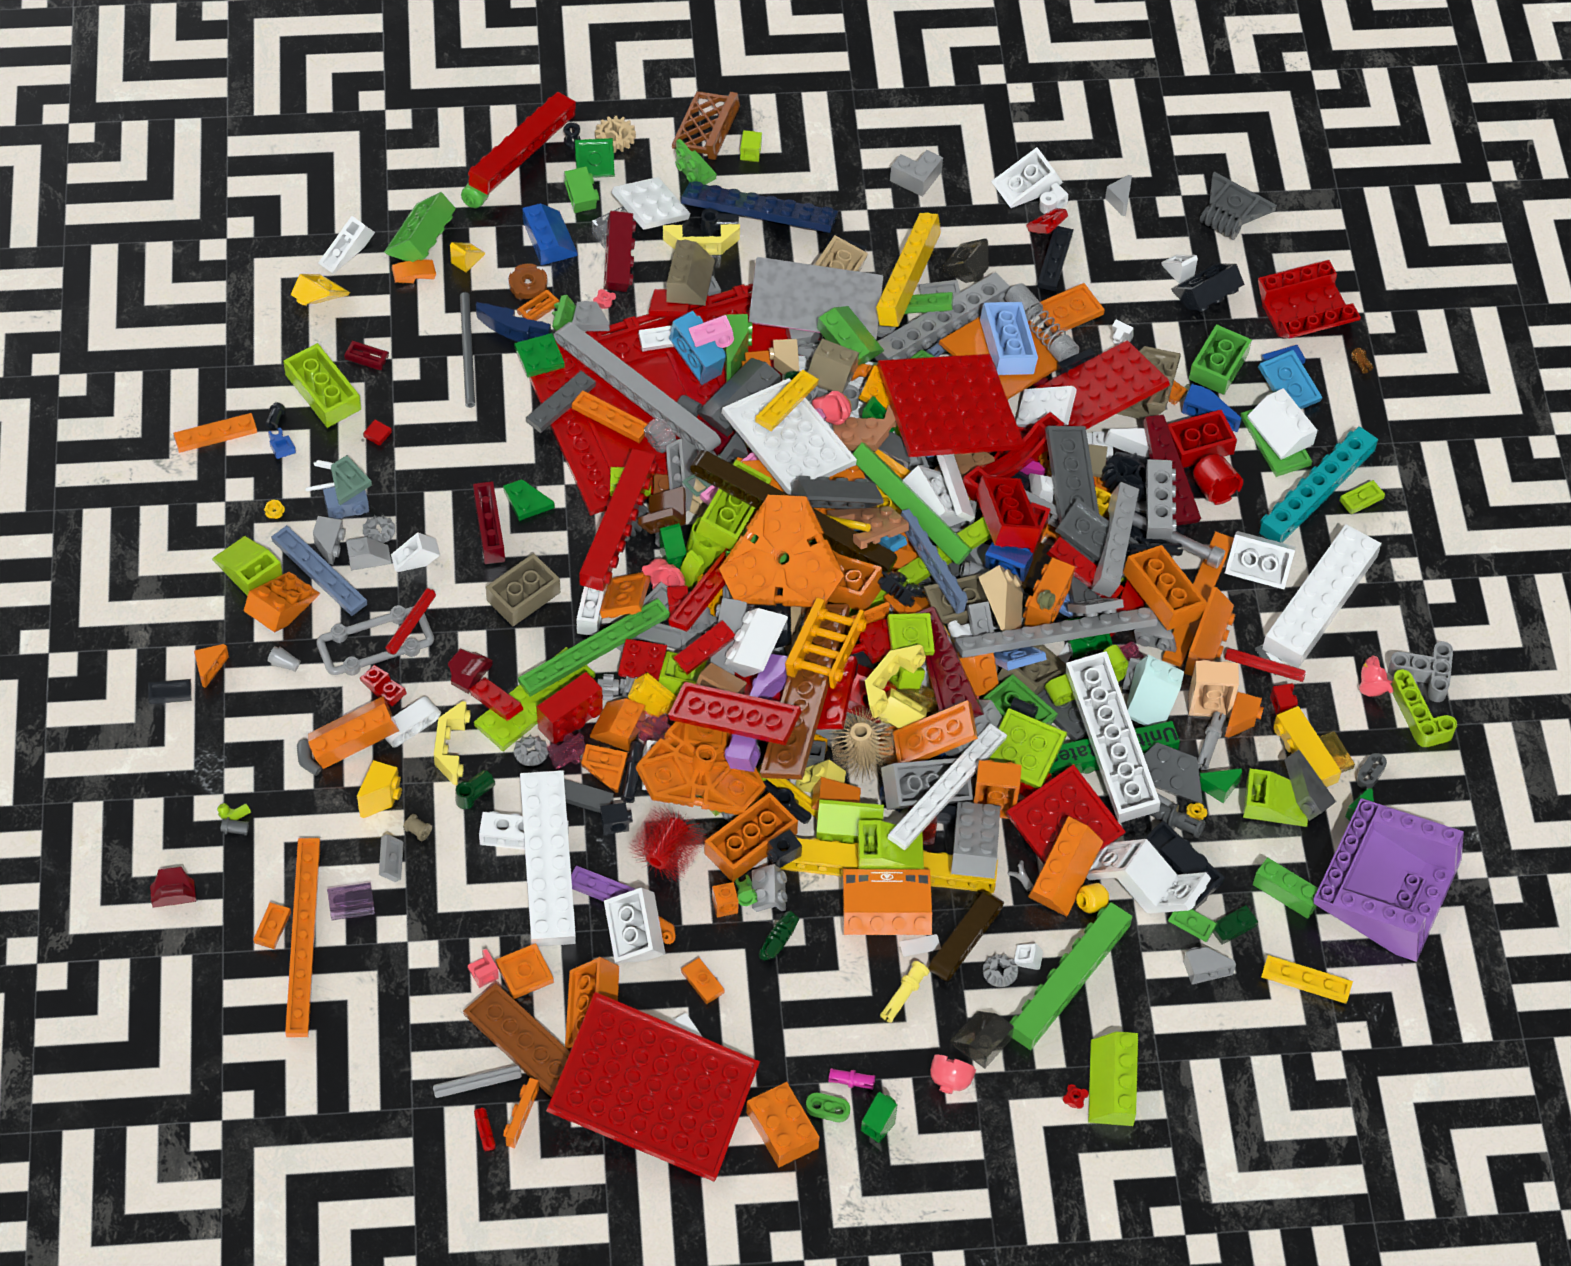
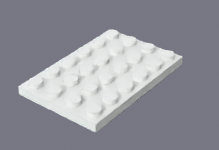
(797, 446)

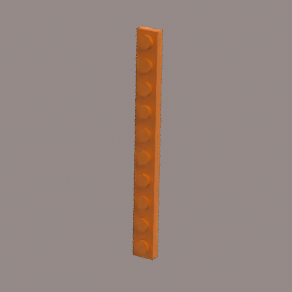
(303, 938)

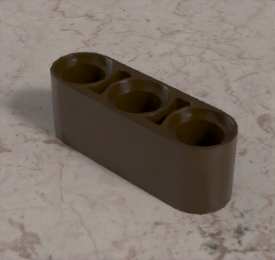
(1039, 560)

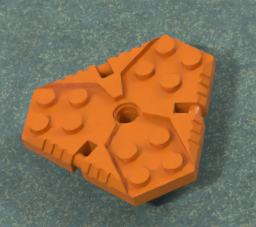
(783, 527)
(694, 764)

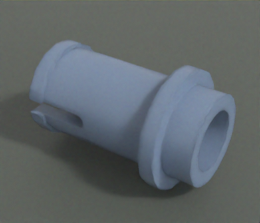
(936, 350)

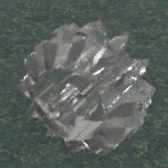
(659, 434)

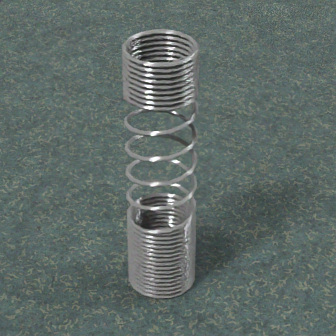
(1061, 347)

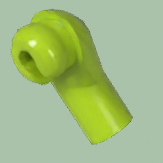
(234, 814)

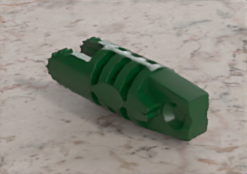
(779, 936)

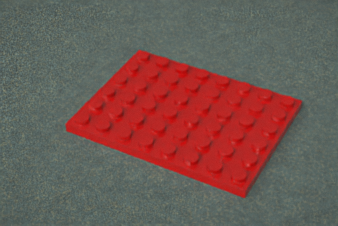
(653, 1086)

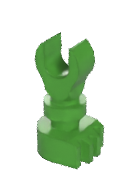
(745, 894)

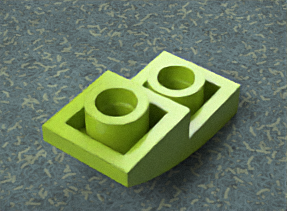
(692, 568)

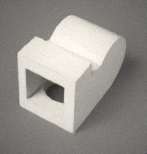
(1054, 199)

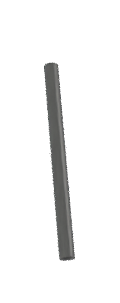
(467, 350)

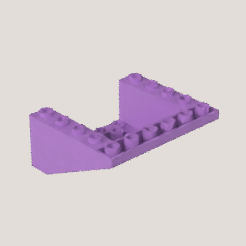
(1391, 876)

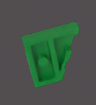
(526, 499)

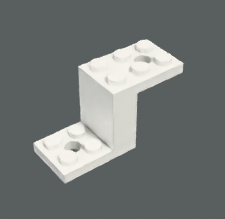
(1148, 876)

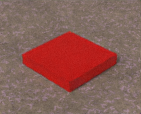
(661, 308)

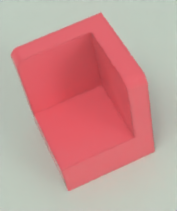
(484, 970)

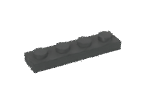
(559, 402)

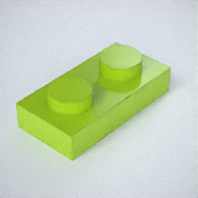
(1362, 497)

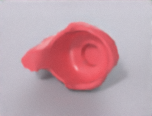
(834, 406)
(661, 571)
(1374, 678)

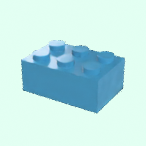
(704, 361)

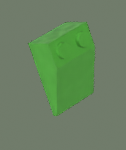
(742, 339)

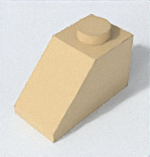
(785, 355)

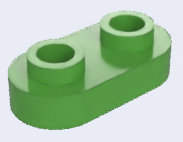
(829, 1105)

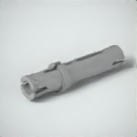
(1212, 733)

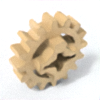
(621, 132)

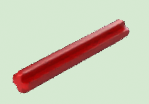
(410, 621)
(1265, 664)

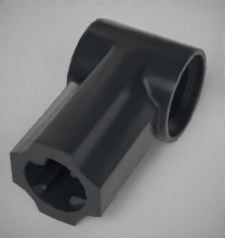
(712, 220)

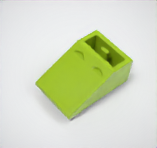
(248, 564)
(1271, 799)
(878, 852)

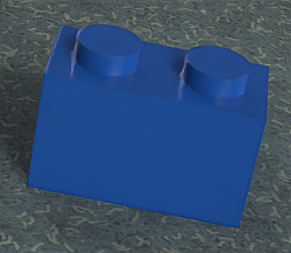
(1012, 558)

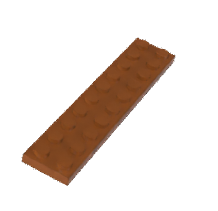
(808, 692)

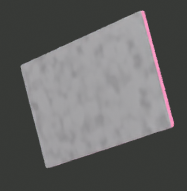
(799, 293)

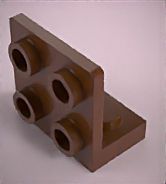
(665, 510)

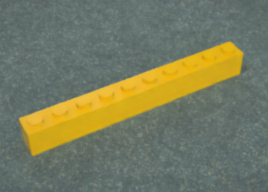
(834, 856)

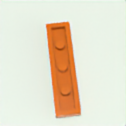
(609, 416)
(215, 432)

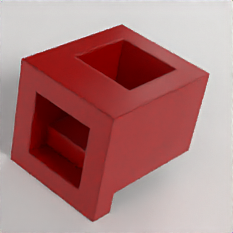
(1282, 698)

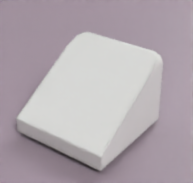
(1028, 956)

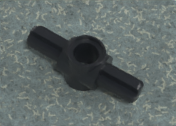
(792, 805)

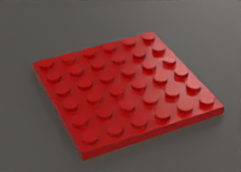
(950, 405)

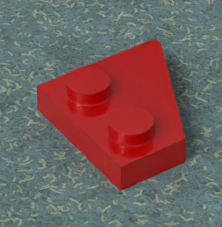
(1048, 221)

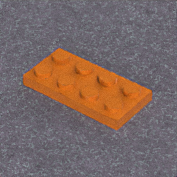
(935, 734)

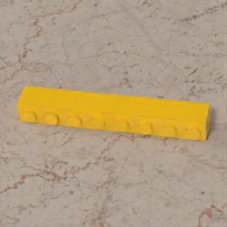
(908, 270)

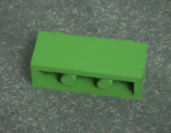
(1286, 887)

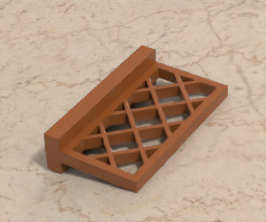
(720, 125)

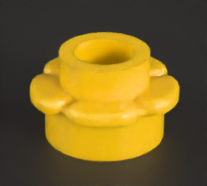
(274, 505)
(1202, 812)

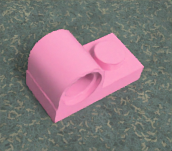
(713, 330)

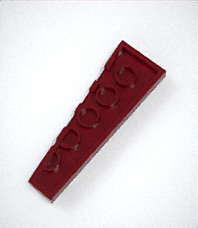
(1163, 448)
(946, 670)

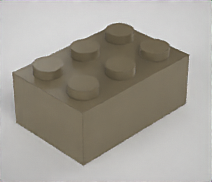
(523, 589)

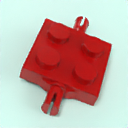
(874, 641)

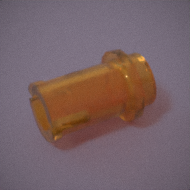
(1361, 359)

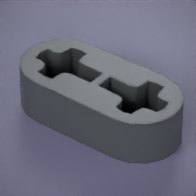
(1367, 769)

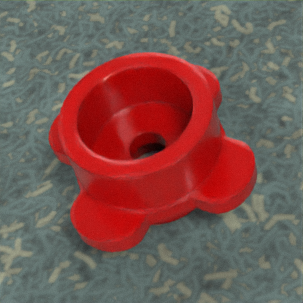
(1075, 1102)

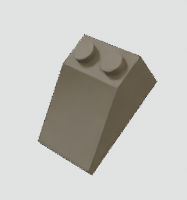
(974, 593)
(1037, 674)

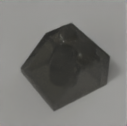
(983, 1037)

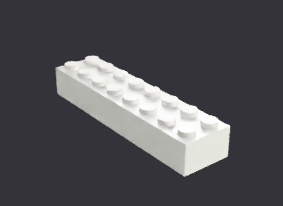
(1321, 596)
(1112, 737)
(547, 858)

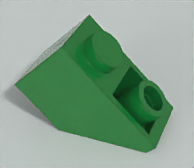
(880, 1117)

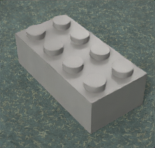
(910, 781)
(976, 840)

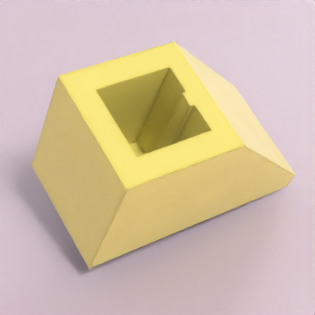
(824, 769)

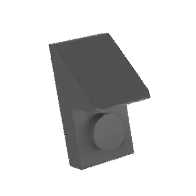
(734, 449)

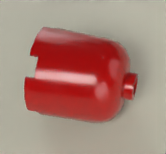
(1217, 478)

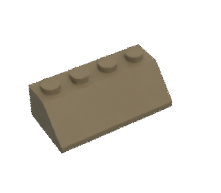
(689, 274)

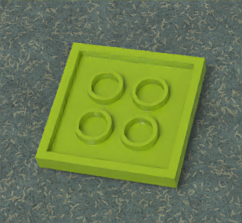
(1029, 745)

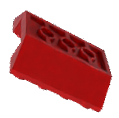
(1305, 300)

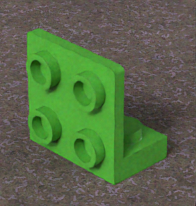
(693, 164)

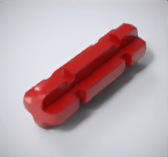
(484, 1129)

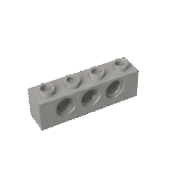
(1157, 526)

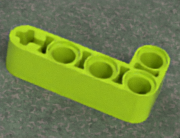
(1060, 688)
(1406, 688)

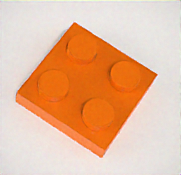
(524, 971)

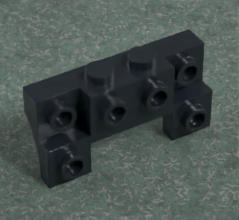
(1184, 858)

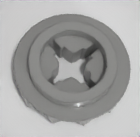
(386, 524)
(534, 757)
(994, 977)

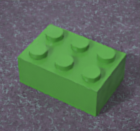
(1220, 359)

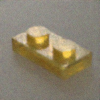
(1337, 751)

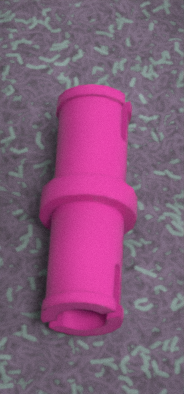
(852, 1078)

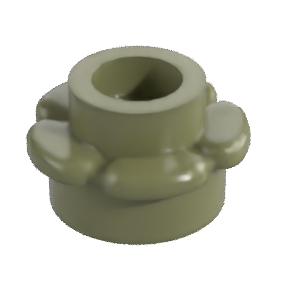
(1046, 599)

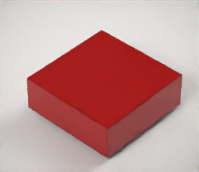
(377, 432)

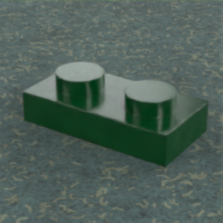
(1234, 925)

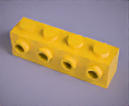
(1300, 735)

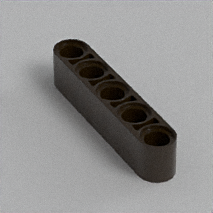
(966, 936)

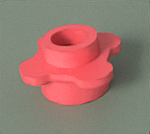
(607, 302)

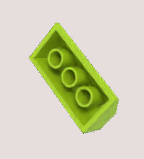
(1113, 1079)

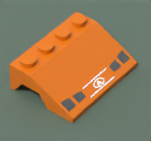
(887, 902)

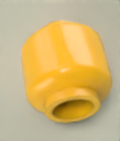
(1092, 897)

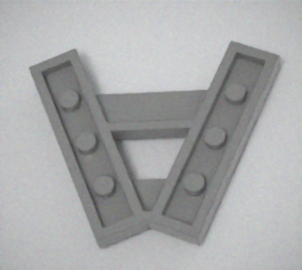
(662, 633)

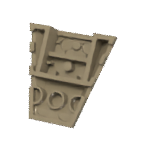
(1167, 364)

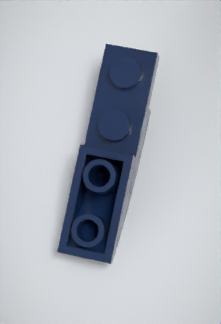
(506, 324)

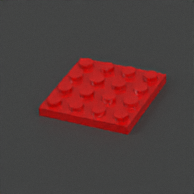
(1046, 810)

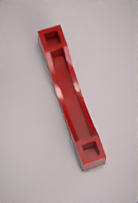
(1015, 460)

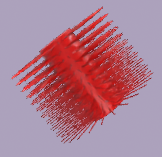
(667, 843)

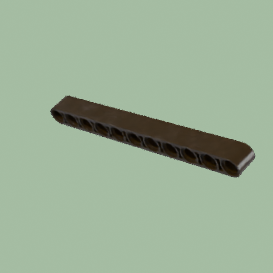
(754, 492)

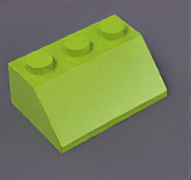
(840, 819)

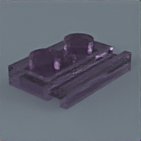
(350, 901)

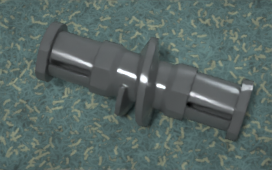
(1180, 820)

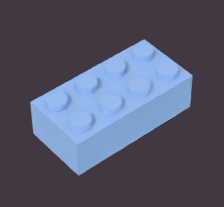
(1009, 338)

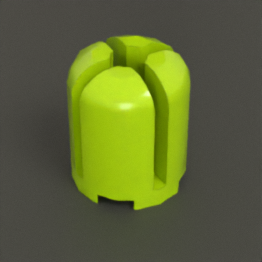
(704, 547)

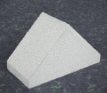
(1181, 266)

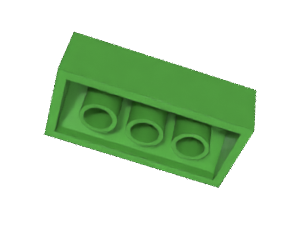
(421, 228)

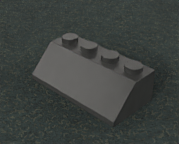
(750, 379)
(838, 493)

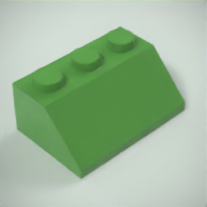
(845, 329)
(1012, 687)

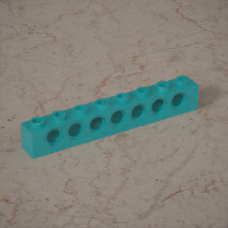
(1318, 485)

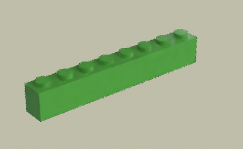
(1071, 975)

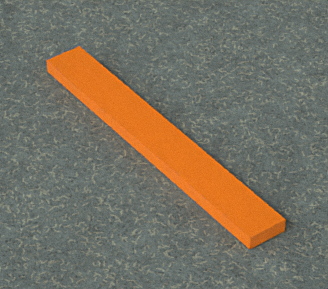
(1204, 582)

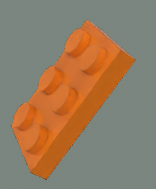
(1071, 308)
(625, 595)

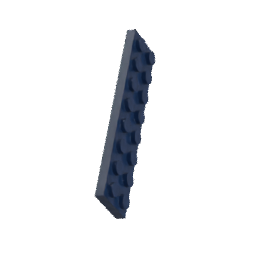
(759, 206)

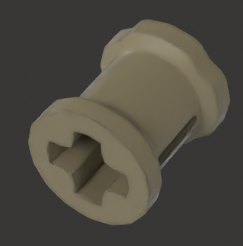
(417, 827)

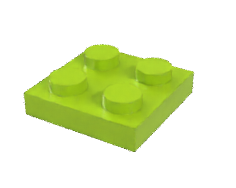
(911, 630)

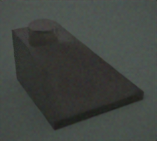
(968, 261)

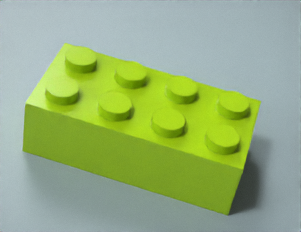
(322, 385)
(727, 515)

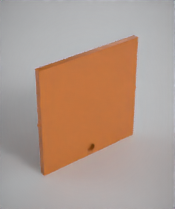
(971, 341)

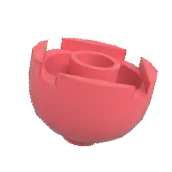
(951, 1074)

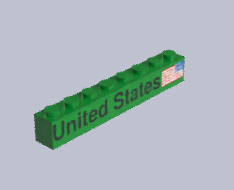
(1082, 755)

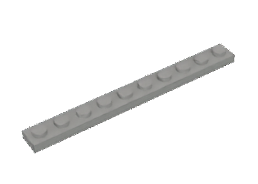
(1055, 632)

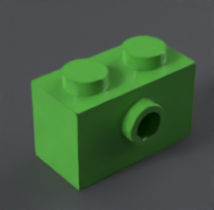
(580, 189)

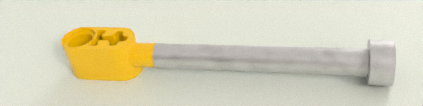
(1213, 556)

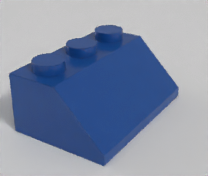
(548, 234)

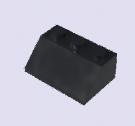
(1209, 286)

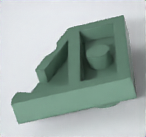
(348, 479)

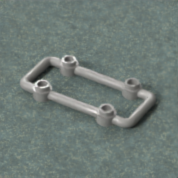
(352, 665)

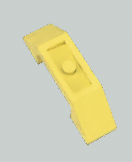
(713, 245)
(908, 658)
(452, 720)

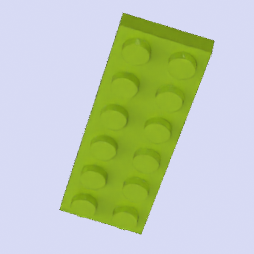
(504, 732)

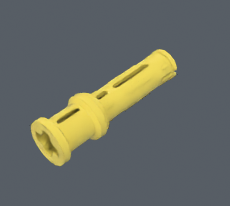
(909, 984)

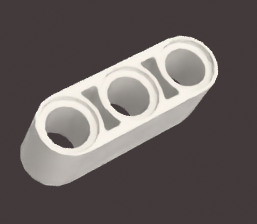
(413, 720)

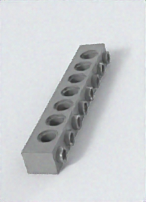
(937, 324)

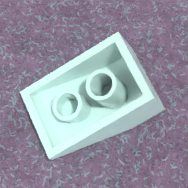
(1153, 691)

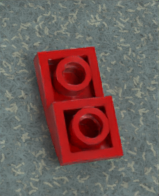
(381, 685)

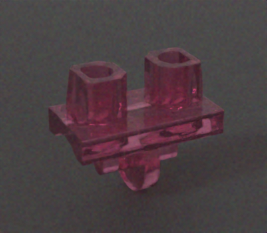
(653, 728)
(567, 751)

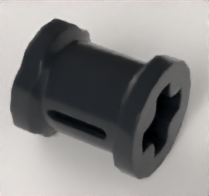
(575, 134)

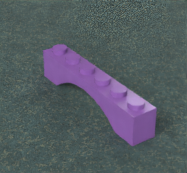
(743, 751)

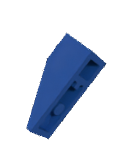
(1203, 401)

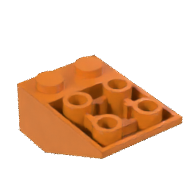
(279, 601)

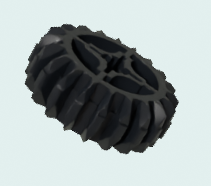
(1126, 470)

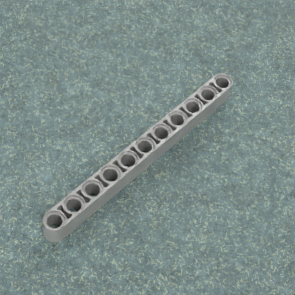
(636, 387)

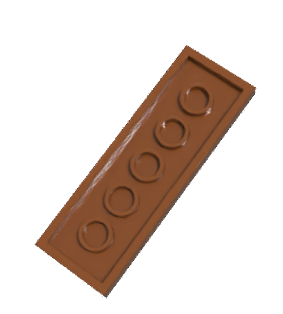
(519, 1036)

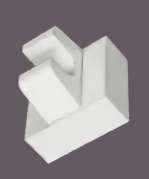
(1121, 332)

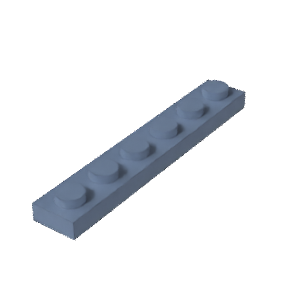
(934, 563)
(319, 570)

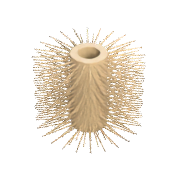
(861, 744)

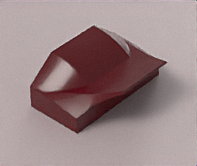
(468, 669)
(172, 887)

